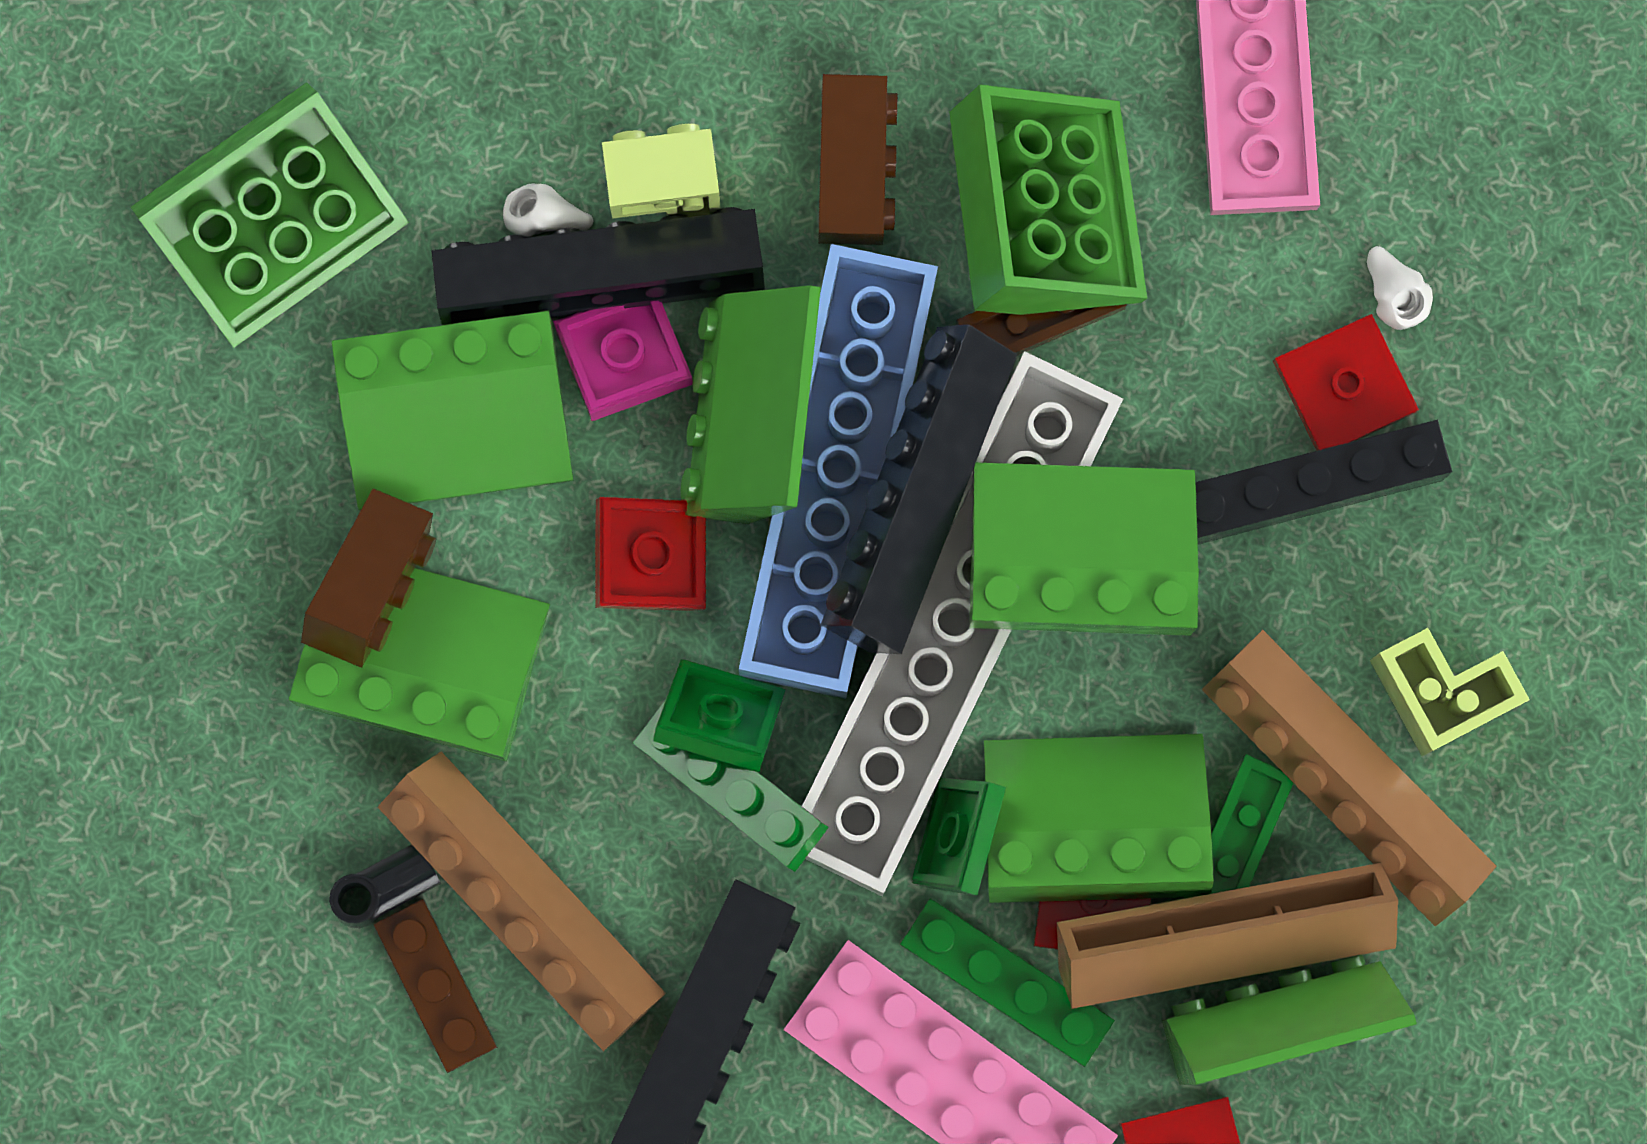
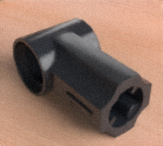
(389, 884)

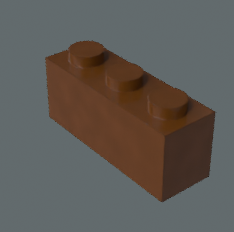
(856, 159)
(369, 579)

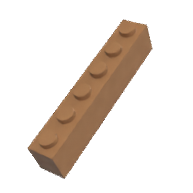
(1349, 778)
(521, 900)
(1227, 935)

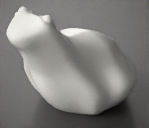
(541, 209)
(1400, 291)

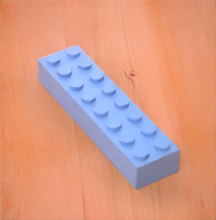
(861, 372)

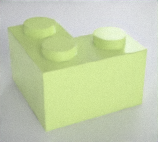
(662, 172)
(1435, 701)

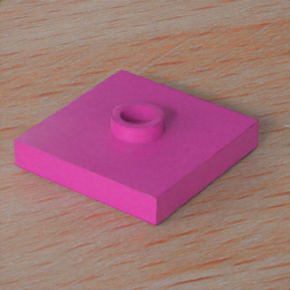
(622, 356)

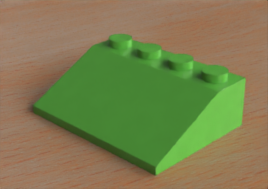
(1046, 201)
(270, 214)
(751, 404)
(453, 409)
(1084, 549)
(446, 672)
(1100, 818)
(1284, 1022)

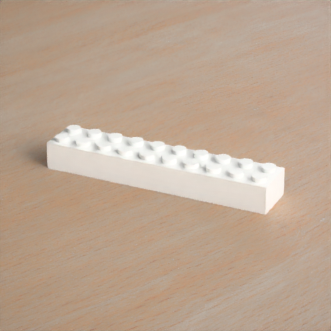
(921, 699)

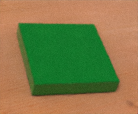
(719, 715)
(958, 835)

